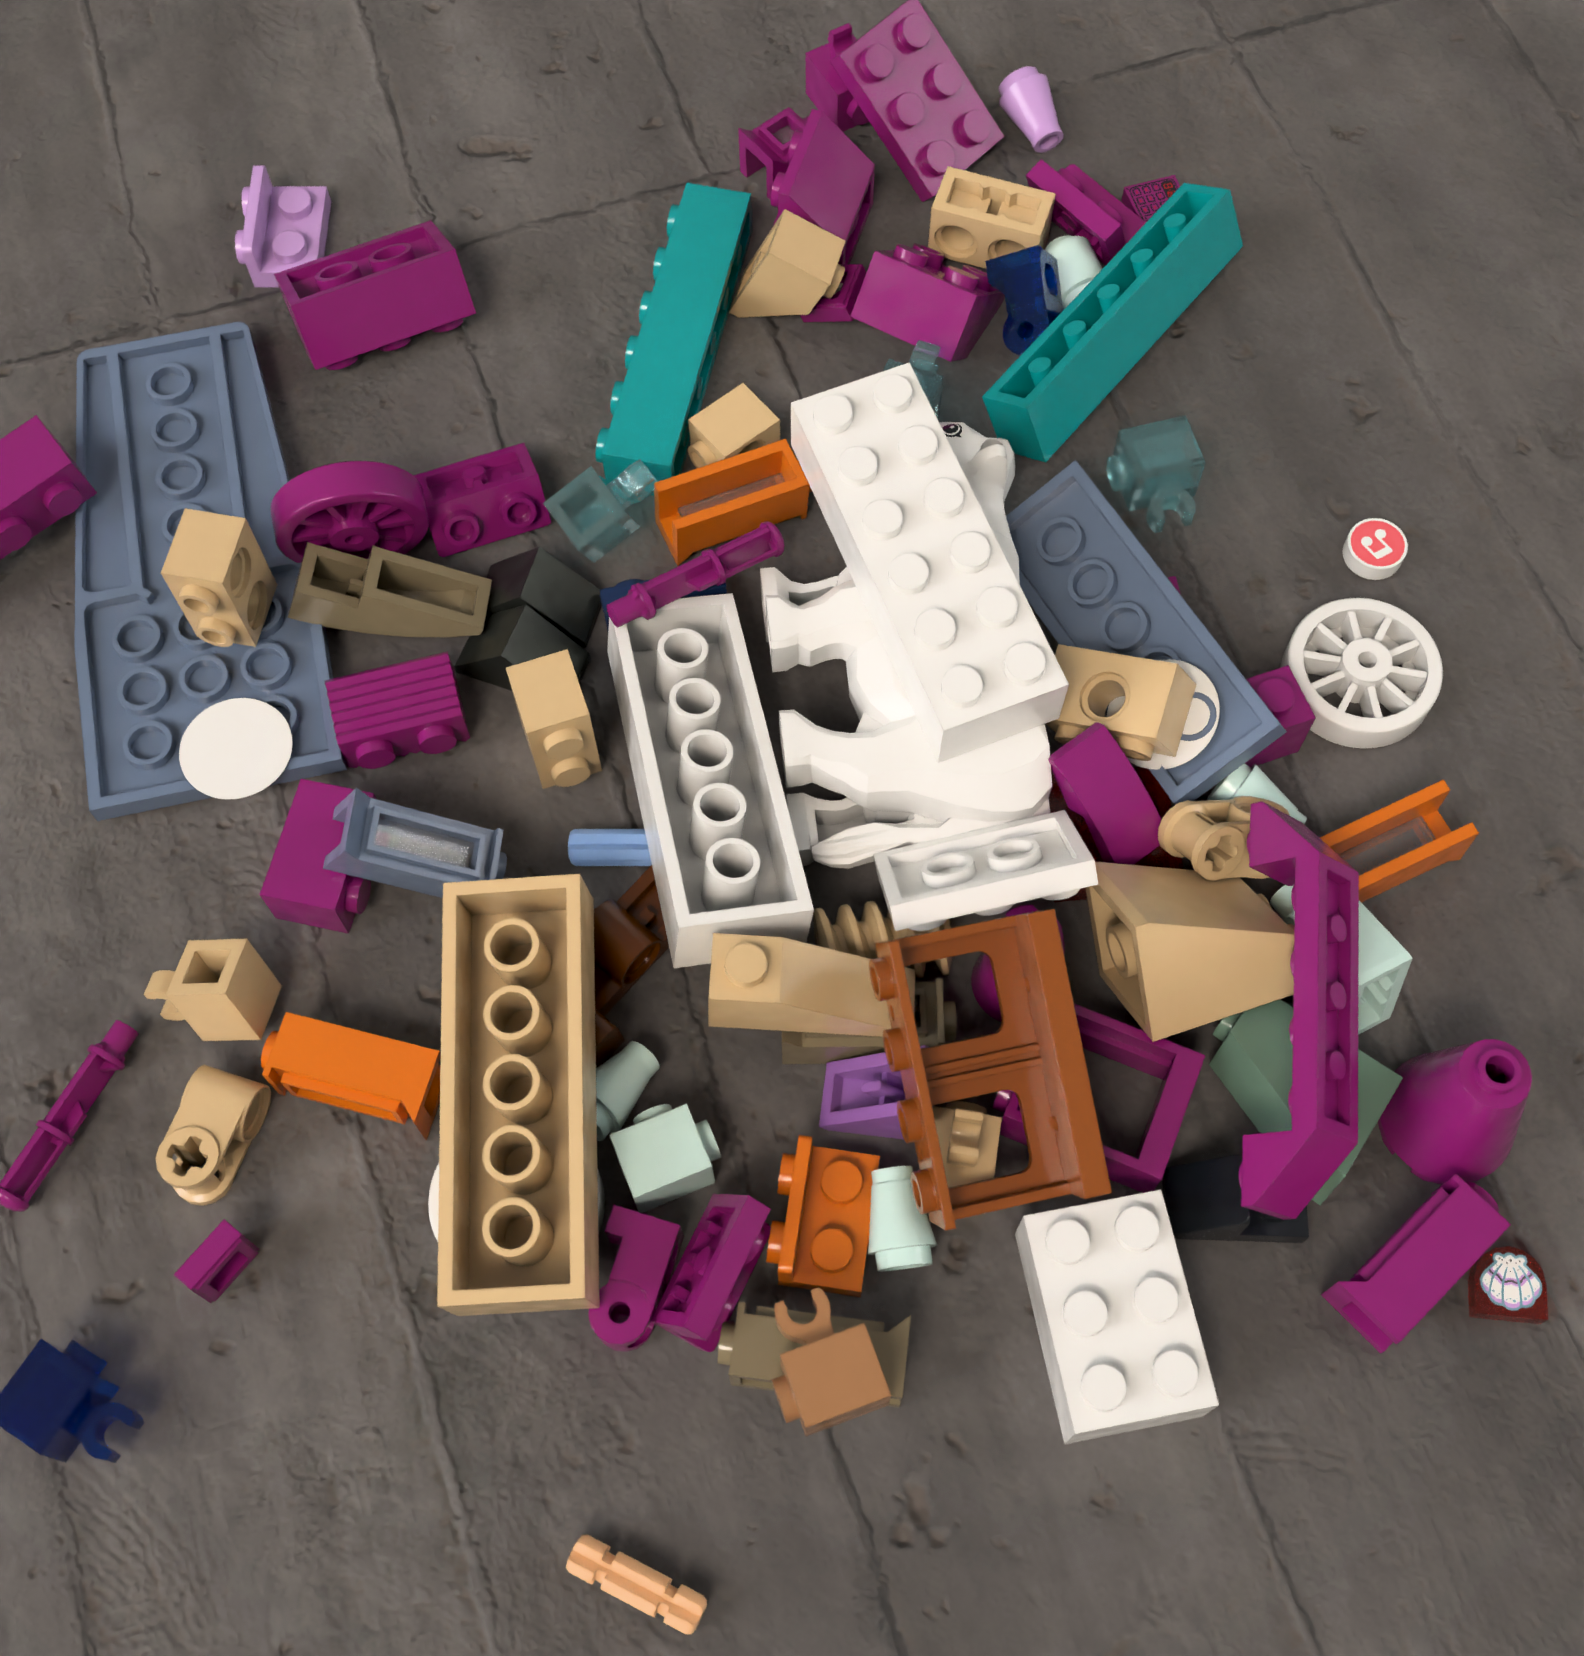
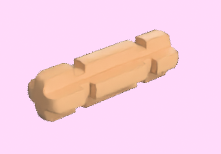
(636, 1584)

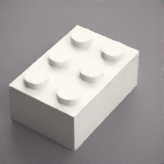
(1114, 1317)

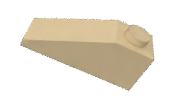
(793, 987)

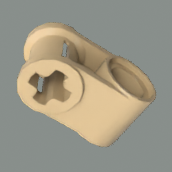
(1212, 836)
(213, 1123)

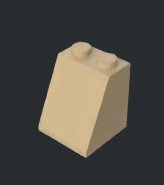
(1186, 946)

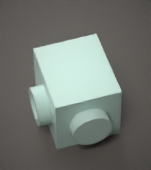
(665, 1155)

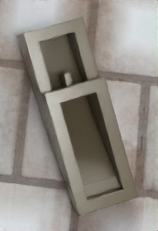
(388, 594)

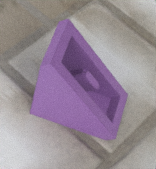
(862, 1097)

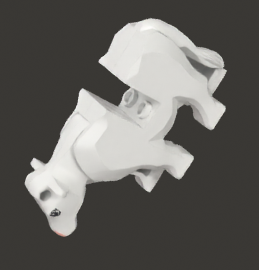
(887, 766)

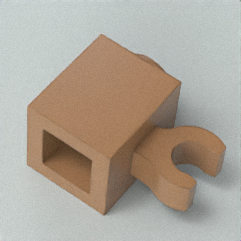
(829, 1375)

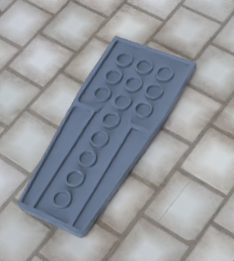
(155, 434)

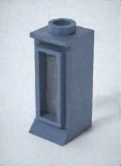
(412, 846)

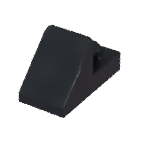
(1206, 1205)

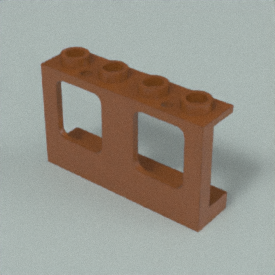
(1031, 1054)

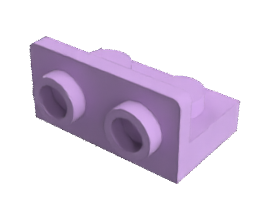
(280, 227)

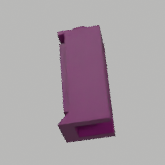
(1419, 1263)

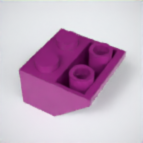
(827, 182)
(922, 299)

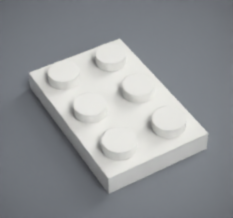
(984, 871)

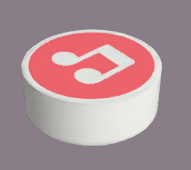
(1375, 548)

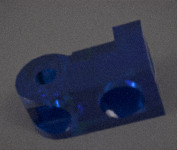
(1031, 294)

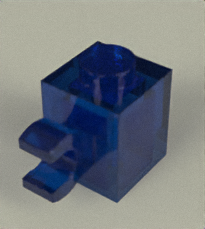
(63, 1401)

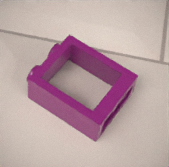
(1132, 1047)

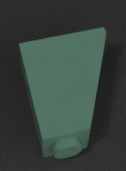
(1257, 1072)

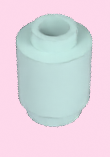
(1075, 264)

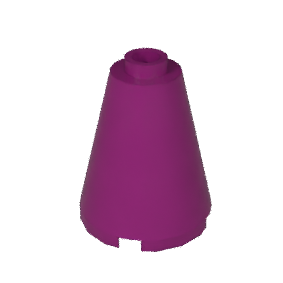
(1457, 1110)

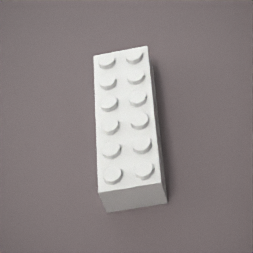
(926, 563)
(707, 779)

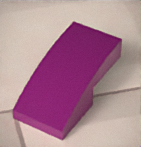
(1108, 794)

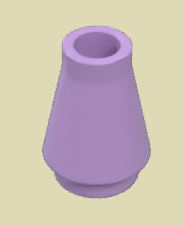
(1030, 106)

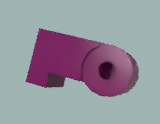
(637, 1277)

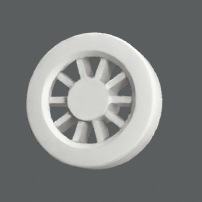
(1365, 670)

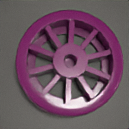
(350, 510)

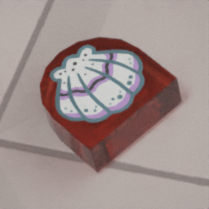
(1508, 1287)

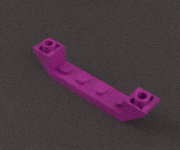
(1288, 1168)

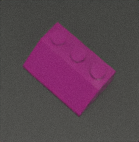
(376, 295)

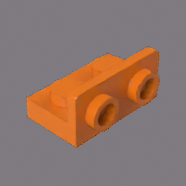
(825, 1219)

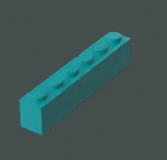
(1114, 321)
(678, 333)

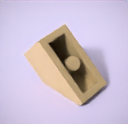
(790, 270)

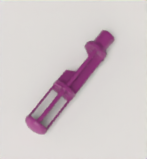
(698, 574)
(65, 1117)

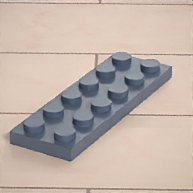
(1109, 595)

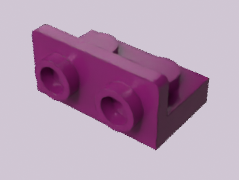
(1086, 209)
(483, 500)
(714, 1270)

